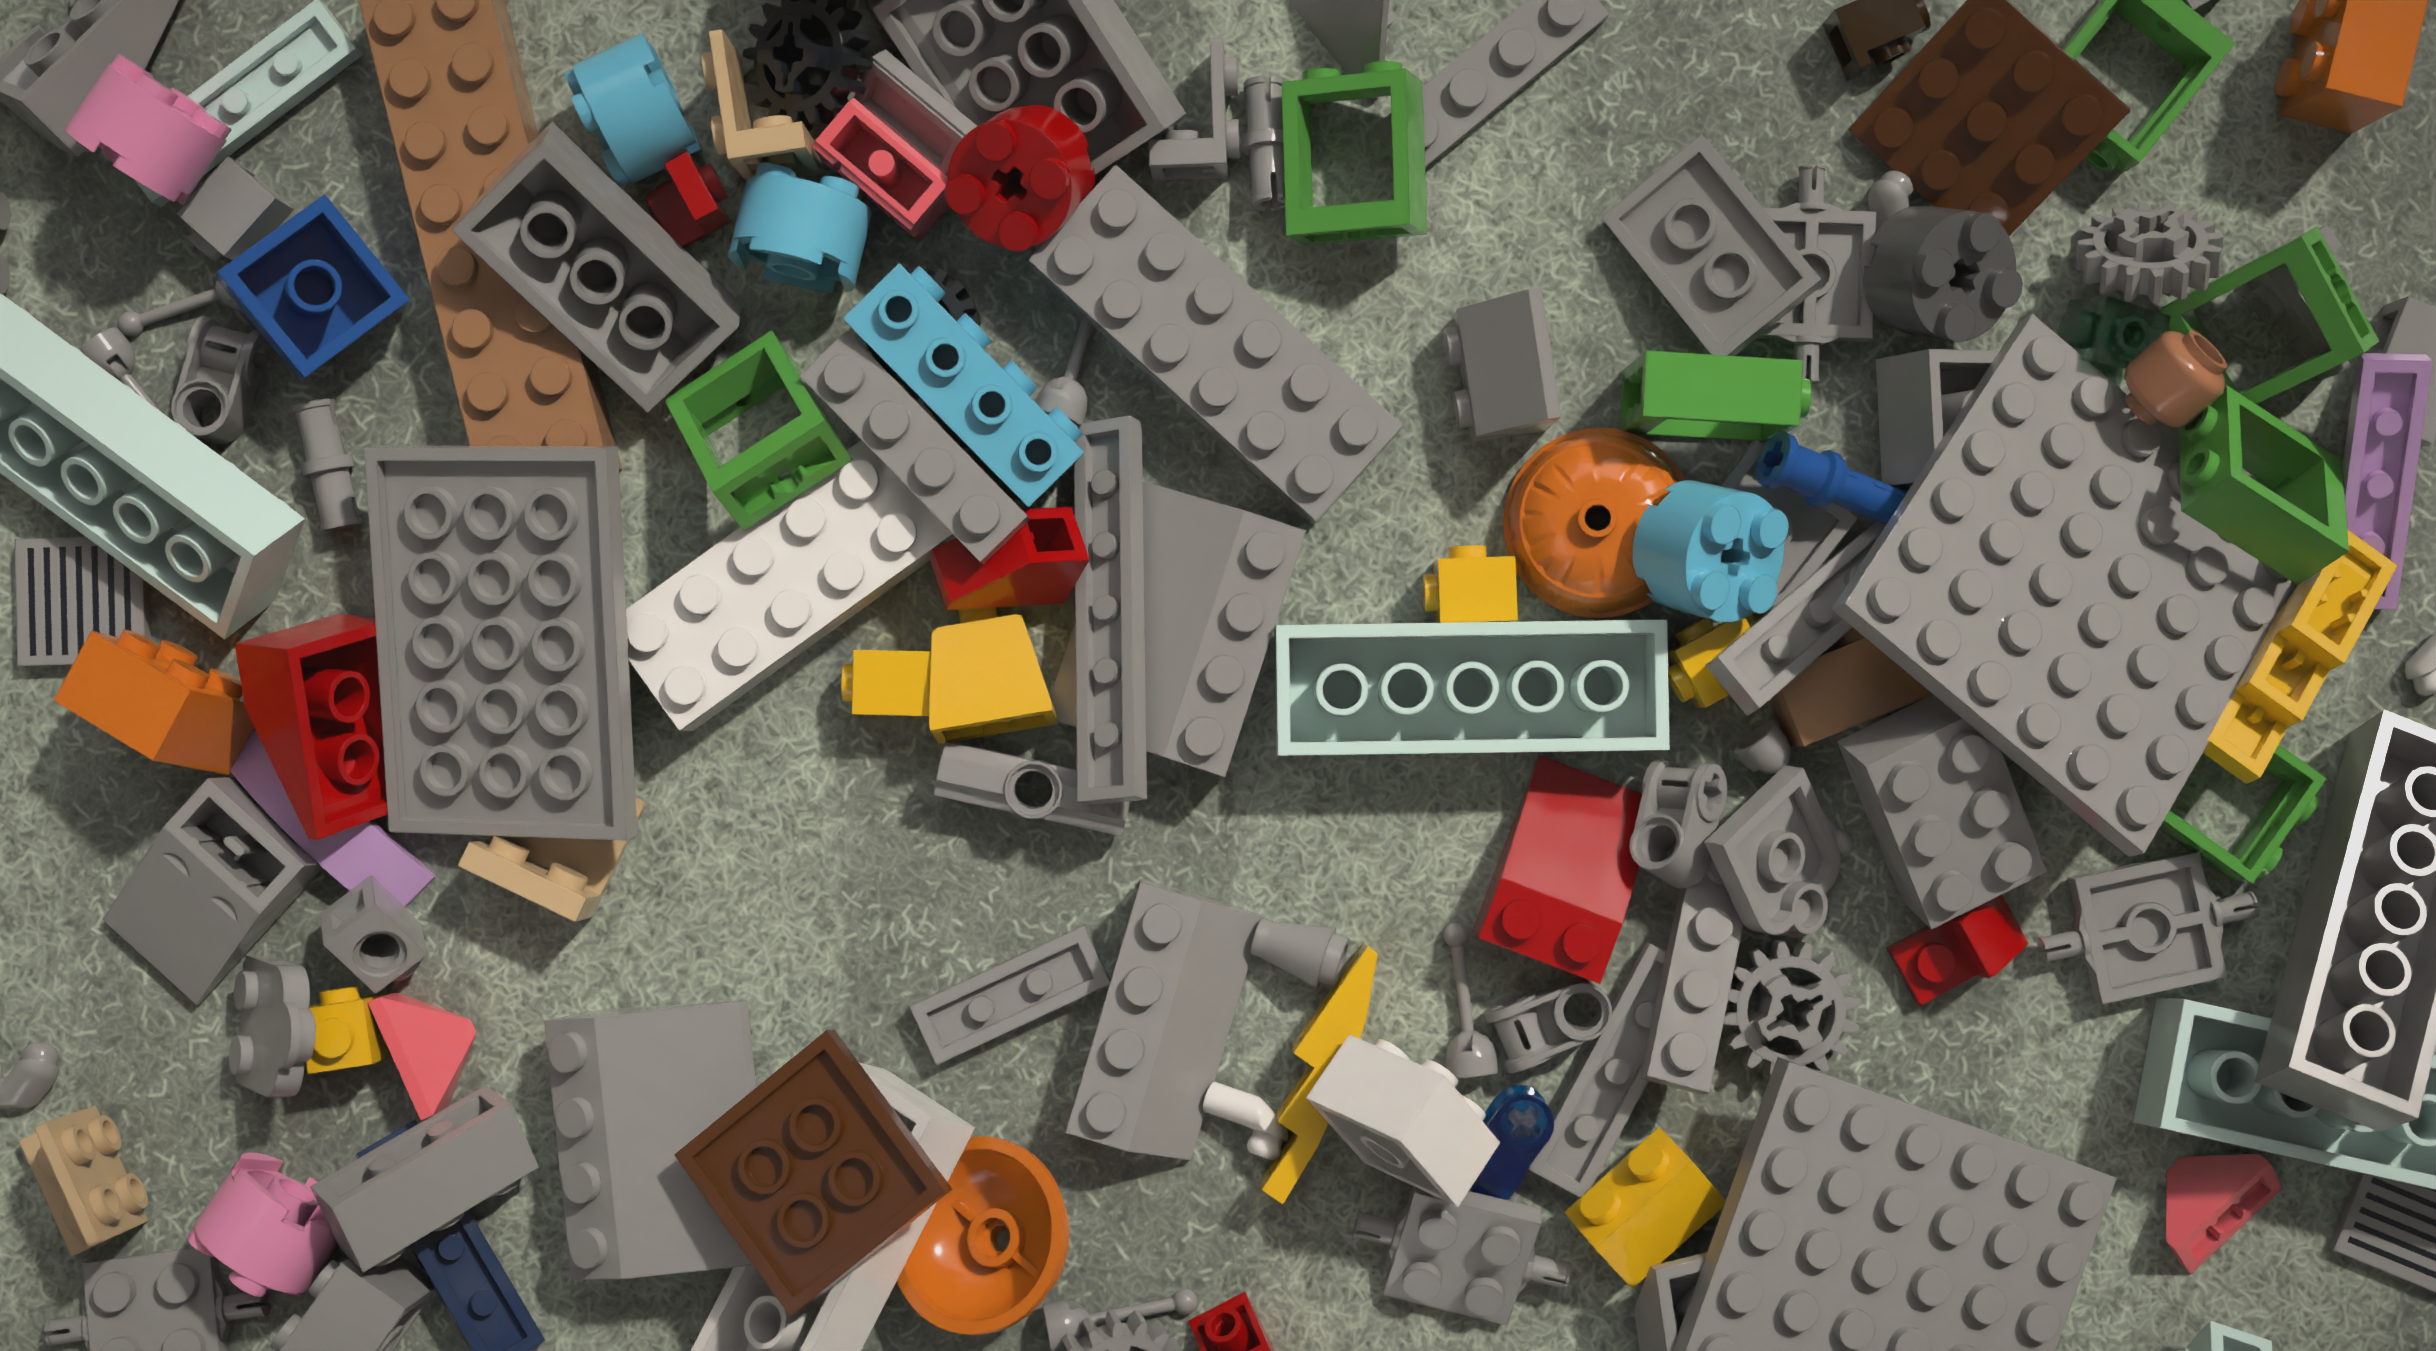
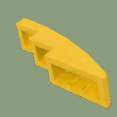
(2299, 650)
(1338, 1015)

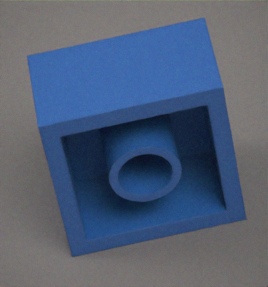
(312, 287)

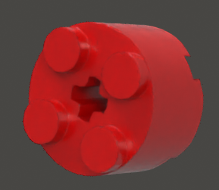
(988, 186)

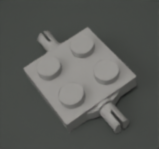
(1837, 250)
(2147, 927)
(1462, 1256)
(155, 1305)

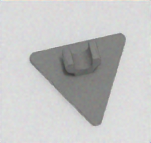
(1349, 29)

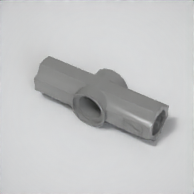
(991, 778)

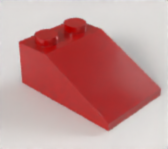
(320, 718)
(1564, 871)

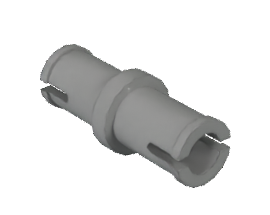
(1265, 142)
(327, 464)

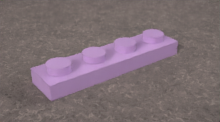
(2384, 454)

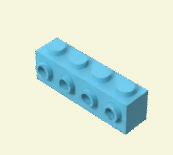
(964, 384)

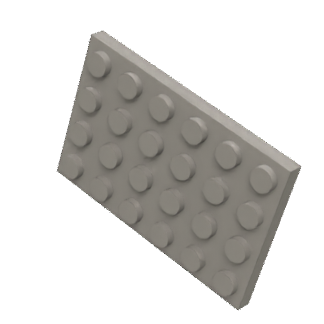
(502, 640)

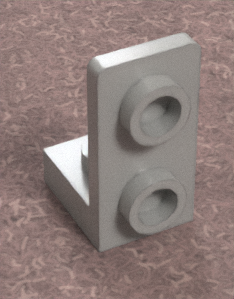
(1184, 152)
(2277, 300)

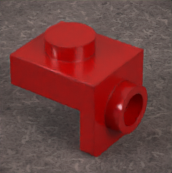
(690, 202)

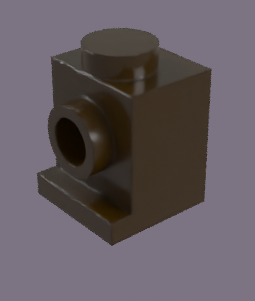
(1874, 31)

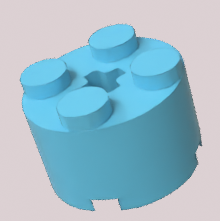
(631, 109)
(801, 229)
(1711, 551)

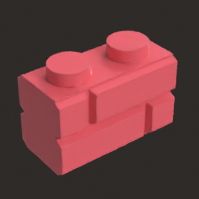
(884, 169)

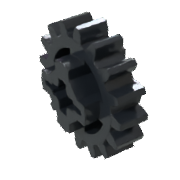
(807, 59)

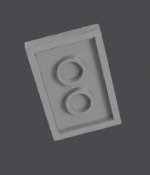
(1712, 249)

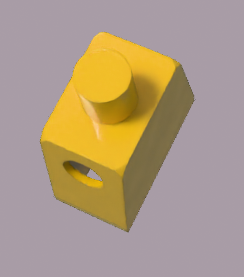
(985, 678)

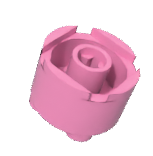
(148, 130)
(265, 1228)

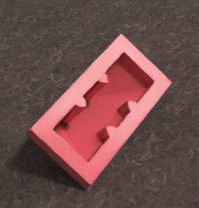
(426, 1048)
(2212, 1200)

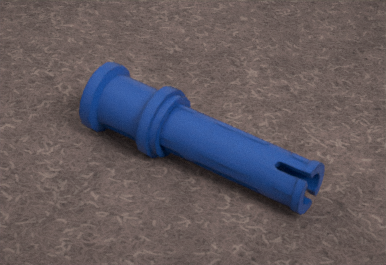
(1824, 479)

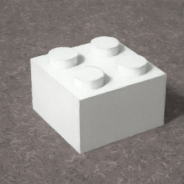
(1405, 1118)

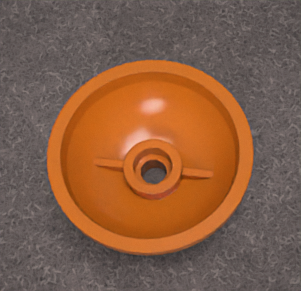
(1546, 527)
(957, 1268)

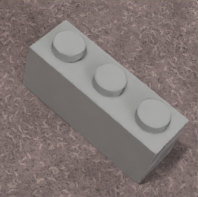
(425, 1178)

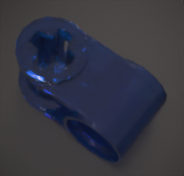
(1516, 1147)

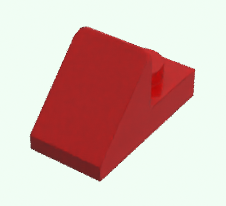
(1954, 952)

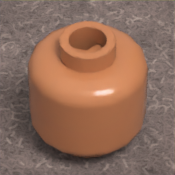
(2174, 379)

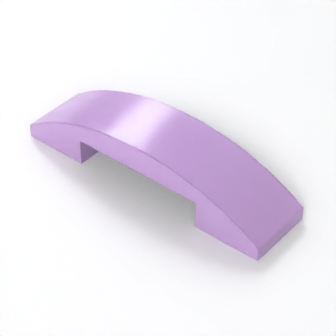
(345, 855)

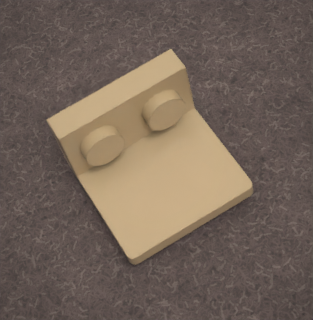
(772, 138)
(551, 872)
(85, 1178)

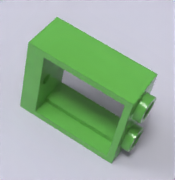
(2180, 34)
(1364, 220)
(2324, 292)
(1712, 396)
(805, 446)
(2290, 529)
(2259, 848)

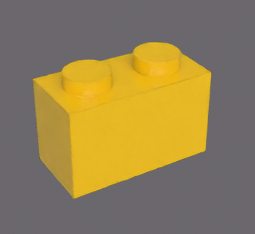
(1645, 1207)

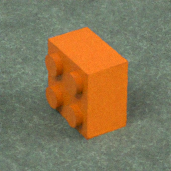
(2349, 61)
(158, 701)

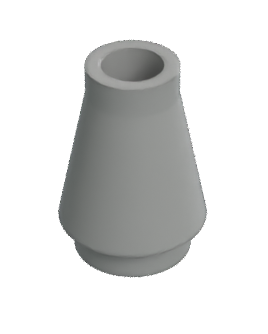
(1302, 950)

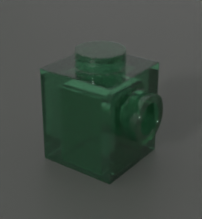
(2110, 331)

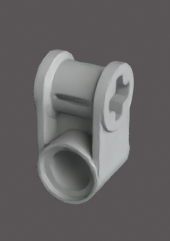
(221, 375)
(1679, 816)
(1545, 1023)

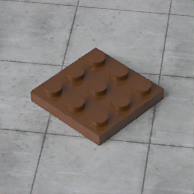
(1989, 114)
(812, 1172)

